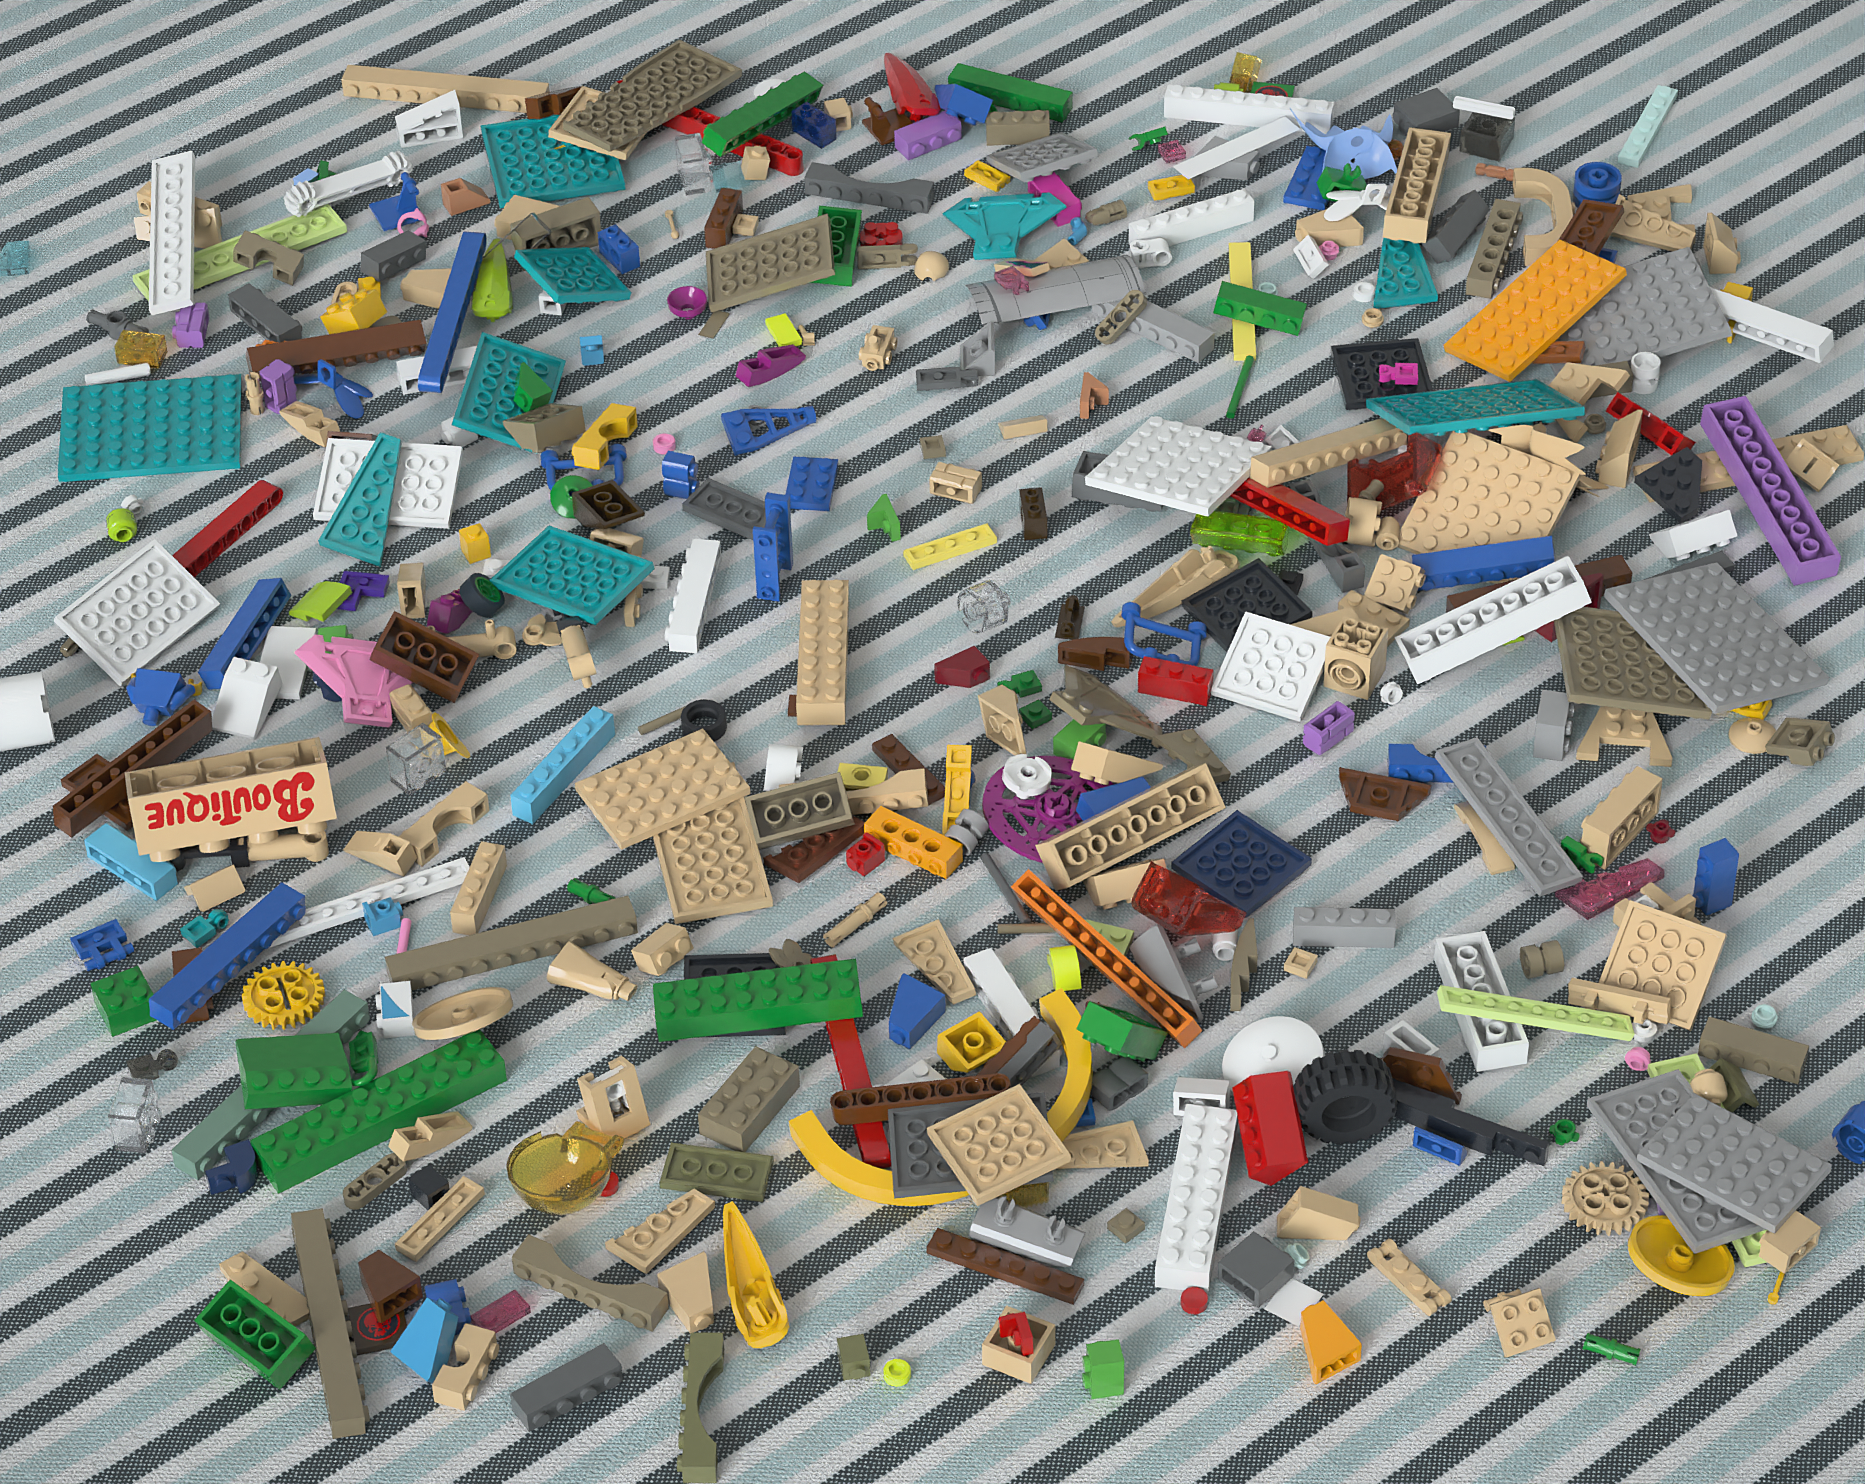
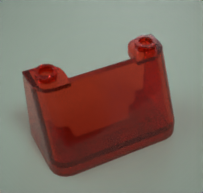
(1401, 475)
(1183, 905)

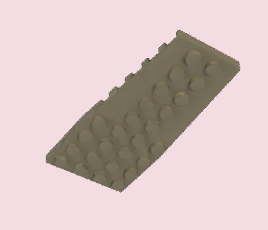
(652, 95)

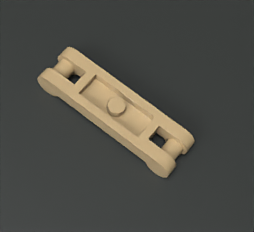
(1408, 1277)

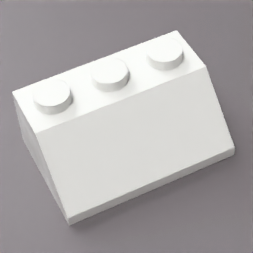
(1695, 535)

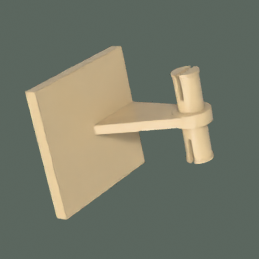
(1520, 1320)

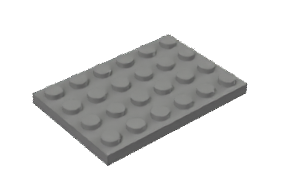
(1734, 1163)

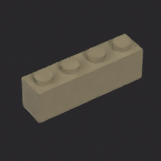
(1753, 1050)

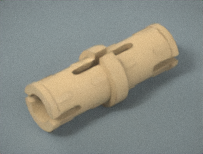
(254, 393)

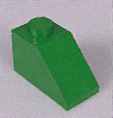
(530, 389)

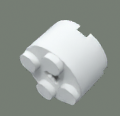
(782, 765)

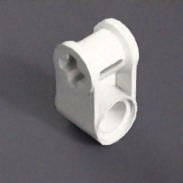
(1150, 253)

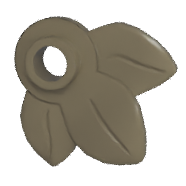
(789, 955)

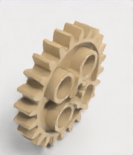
(1605, 1198)

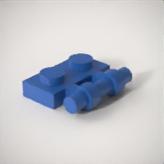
(98, 940)

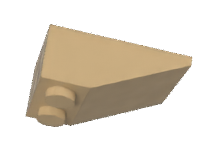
(1002, 719)
(1109, 765)

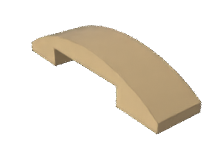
(1493, 853)

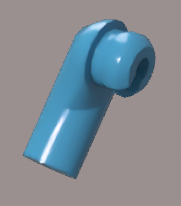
(1079, 231)

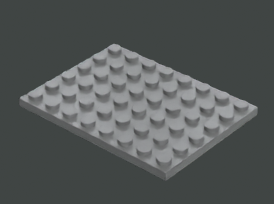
(1653, 309)
(1716, 637)

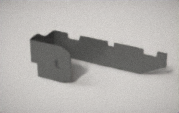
(539, 221)

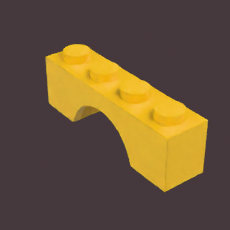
(613, 423)

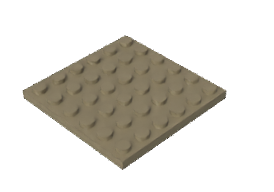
(1615, 667)

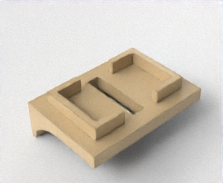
(1820, 471)

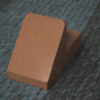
(1092, 393)

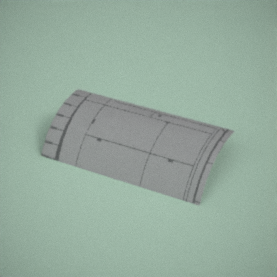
(1059, 290)

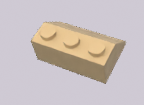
(1620, 450)
(1117, 883)

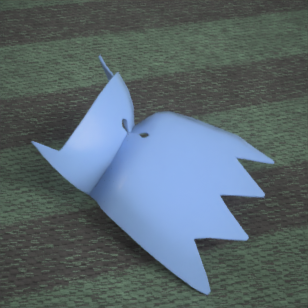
(1362, 144)

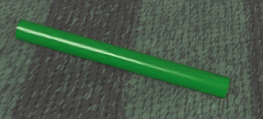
(1239, 388)

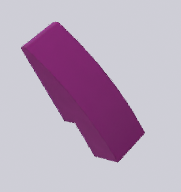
(769, 364)

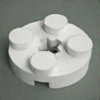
(1022, 785)

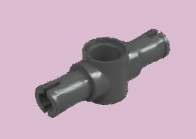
(114, 323)

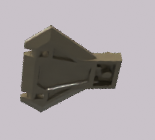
(1096, 703)

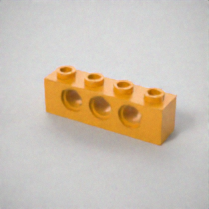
(915, 842)

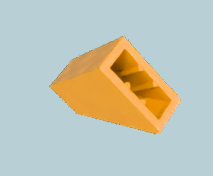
(1327, 1342)

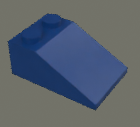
(963, 103)

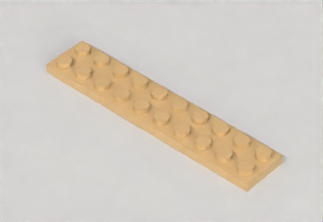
(1834, 442)

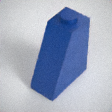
(914, 1011)

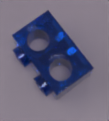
(814, 125)

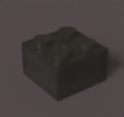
(1486, 136)

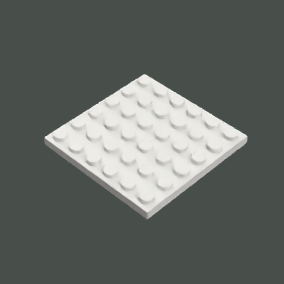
(1177, 466)

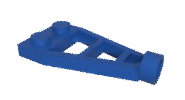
(741, 436)

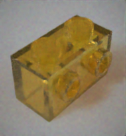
(140, 348)

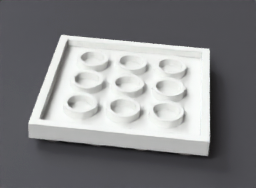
(1272, 667)

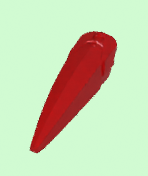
(909, 89)

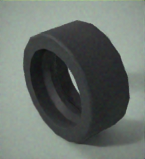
(704, 708)

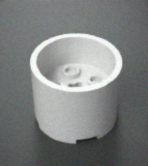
(24, 712)

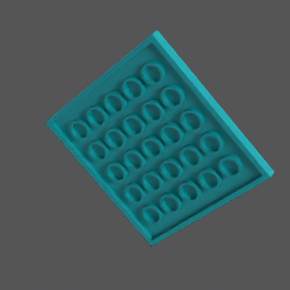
(529, 166)

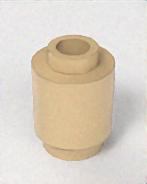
(1388, 535)

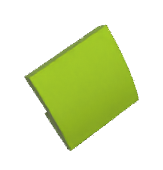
(321, 601)

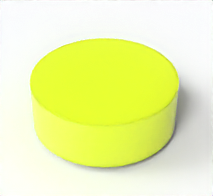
(897, 1372)

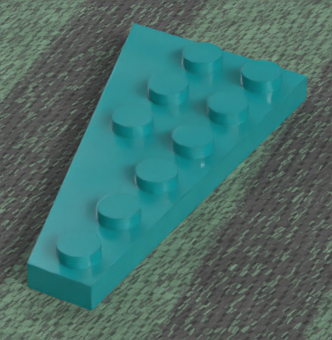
(1403, 276)

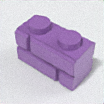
(191, 326)
(278, 385)
(1328, 728)

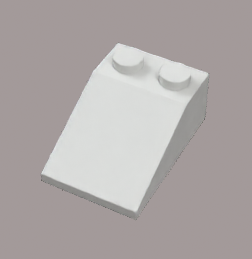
(246, 697)

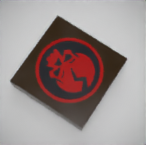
(372, 1335)

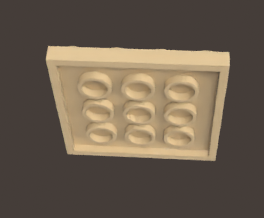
(579, 103)
(1664, 958)
(998, 1144)

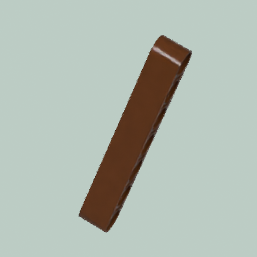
(873, 1103)

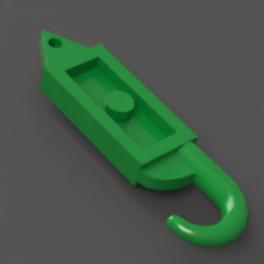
(364, 1057)

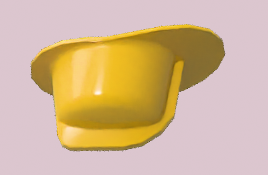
(450, 740)

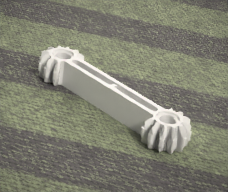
(307, 196)

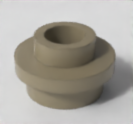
(1595, 423)

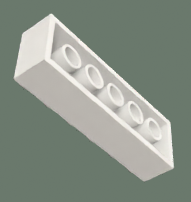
(1470, 964)

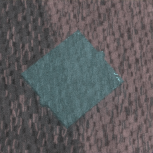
(728, 176)

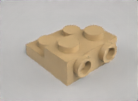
(1395, 583)

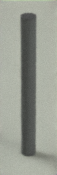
(1005, 888)

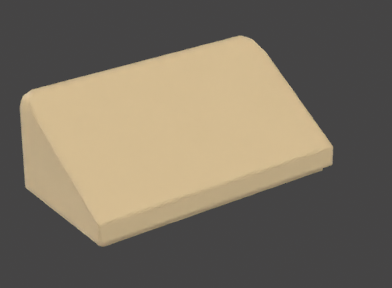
(1023, 426)

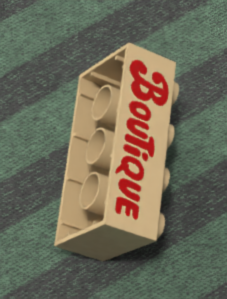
(230, 798)

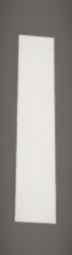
(1236, 148)

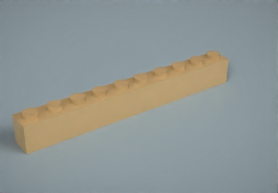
(426, 86)

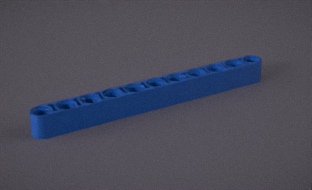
(452, 312)

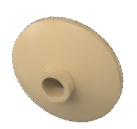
(1751, 735)

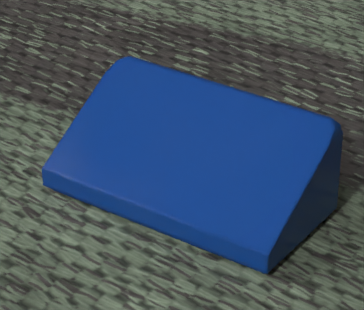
(1439, 1146)

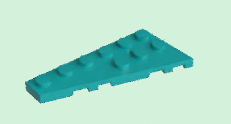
(363, 514)

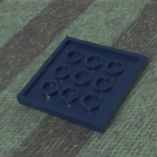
(1241, 863)

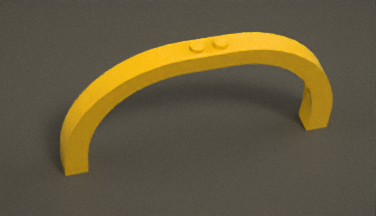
(877, 1184)

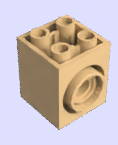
(1355, 657)

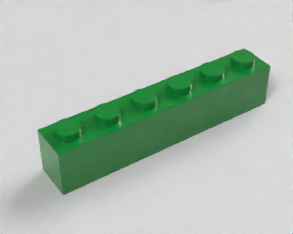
(1014, 92)

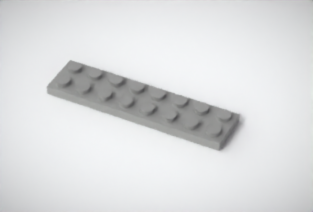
(1508, 816)

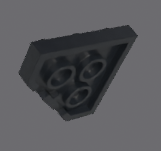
(1674, 484)

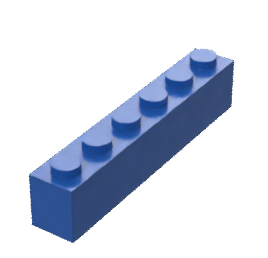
(1485, 562)
(245, 629)

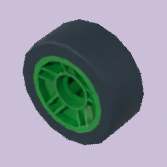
(481, 595)

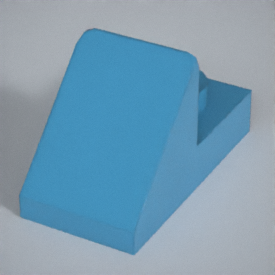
(591, 350)

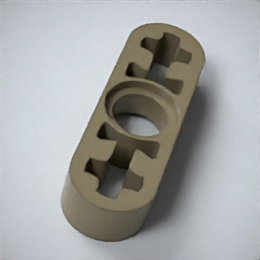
(1121, 326)
(371, 1191)

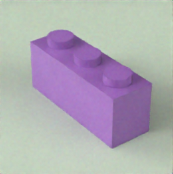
(927, 135)

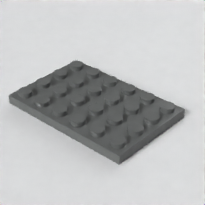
(916, 1161)

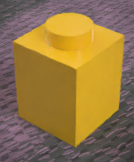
(474, 543)

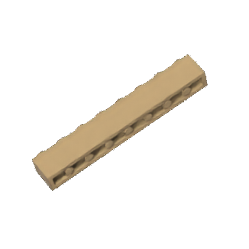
(1325, 452)

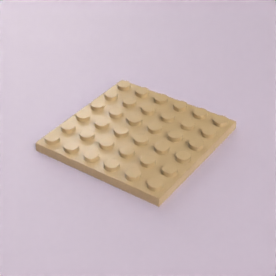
(1486, 497)

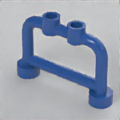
(551, 462)
(1196, 632)

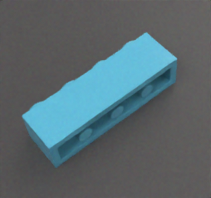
(121, 856)

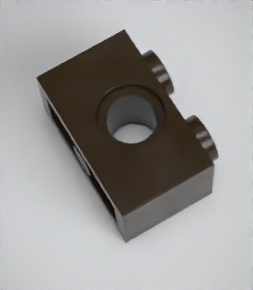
(1033, 513)

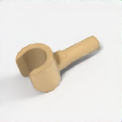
(807, 338)

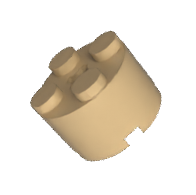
(1363, 521)

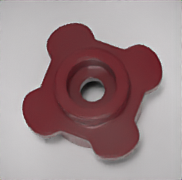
(1660, 831)

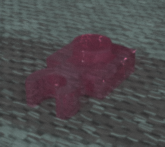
(1011, 278)

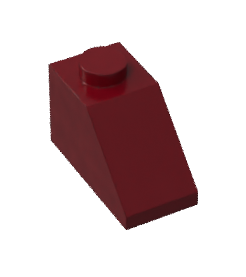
(963, 669)

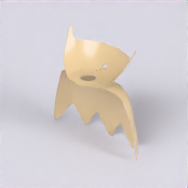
(1553, 449)

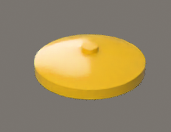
(1670, 1262)

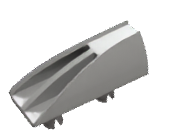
(1162, 965)
(1026, 1232)

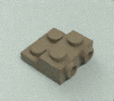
(1801, 740)

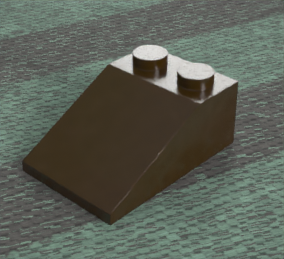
(604, 506)

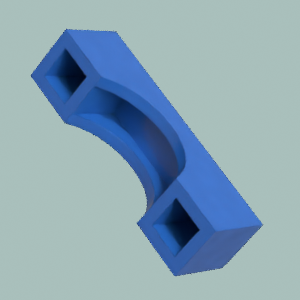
(1409, 764)

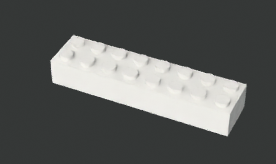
(1493, 619)
(1196, 1198)

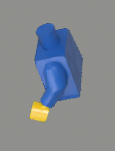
(159, 693)

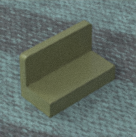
(1736, 1086)

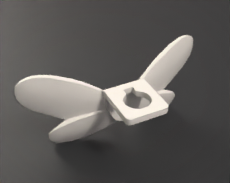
(1350, 201)

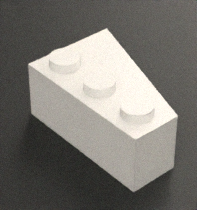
(430, 122)

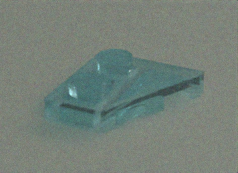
(15, 258)

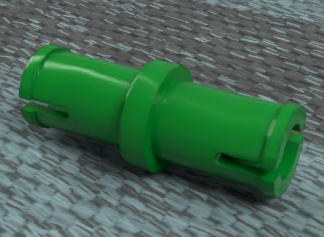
(590, 893)
(1611, 1349)

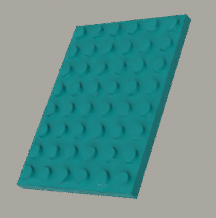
(1475, 407)
(150, 428)

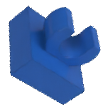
(1040, 321)

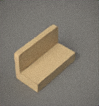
(216, 888)

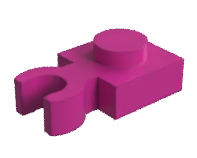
(1402, 373)

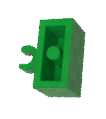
(1338, 180)

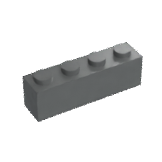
(1456, 227)
(263, 315)
(566, 1387)

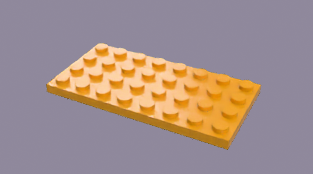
(1535, 310)

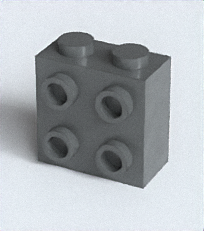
(1256, 1269)

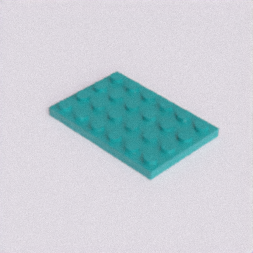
(491, 386)
(572, 574)

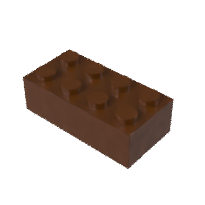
(424, 656)

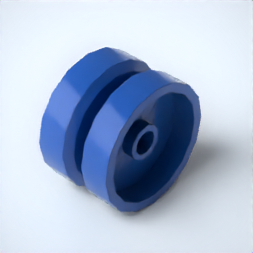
(1597, 183)

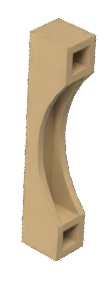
(902, 791)

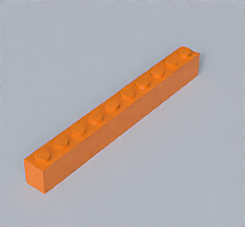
(1107, 959)

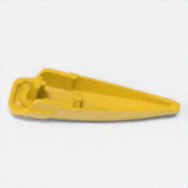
(750, 1285)

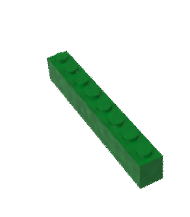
(761, 114)

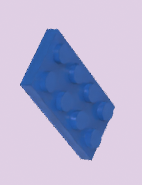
(1303, 186)

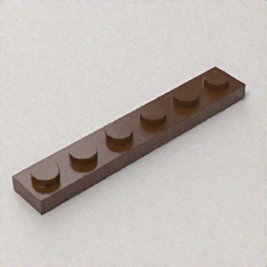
(1005, 1266)

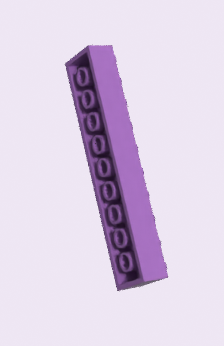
(1770, 490)

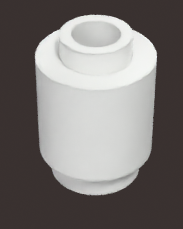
(1225, 945)

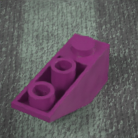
(448, 612)

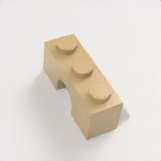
(459, 1384)

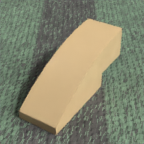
(309, 422)
(428, 1135)

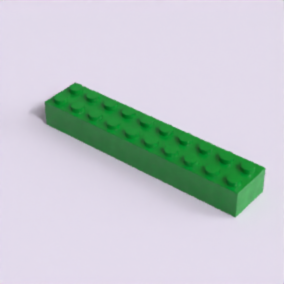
(375, 1109)

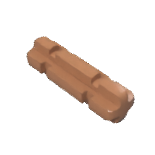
(1494, 171)

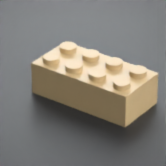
(1622, 815)

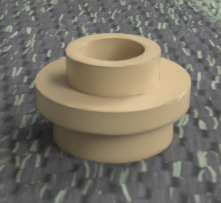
(1372, 318)

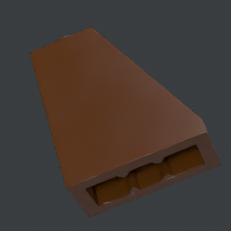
(388, 1285)

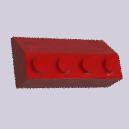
(1270, 1126)

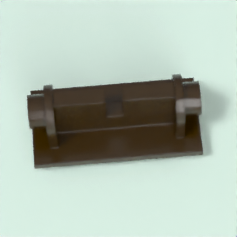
(1070, 619)

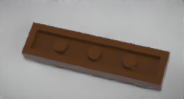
(899, 759)

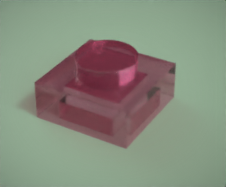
(1171, 151)

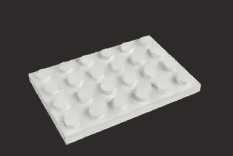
(422, 488)
(137, 612)

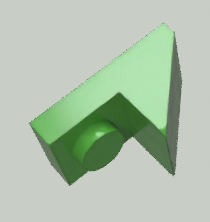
(883, 516)

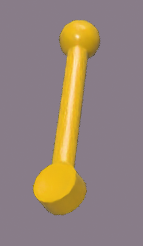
(1773, 1297)

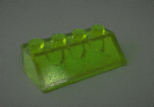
(1240, 532)

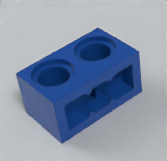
(618, 249)

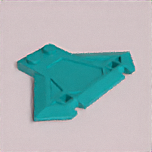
(1002, 221)

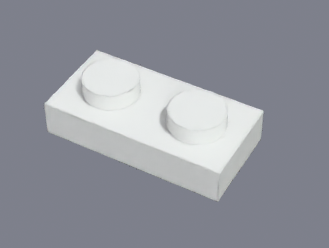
(1310, 257)

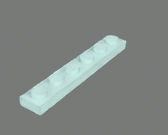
(1647, 126)

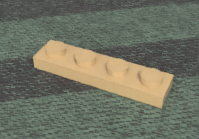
(439, 1219)

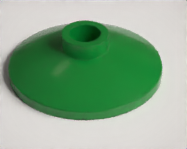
(560, 497)

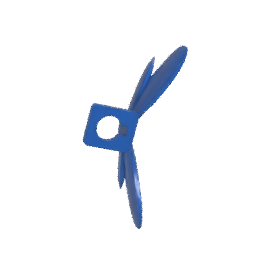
(345, 390)

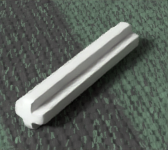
(1484, 107)
(118, 374)

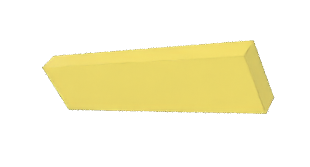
(950, 546)

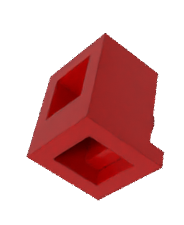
(865, 854)

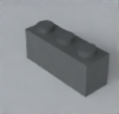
(393, 255)

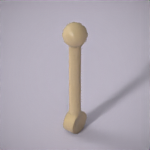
(669, 214)

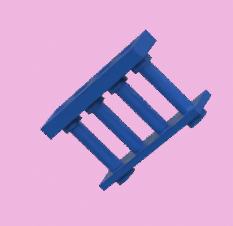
(773, 546)

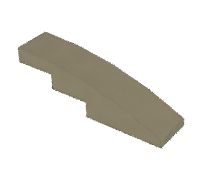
(1243, 963)

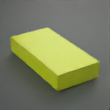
(783, 330)

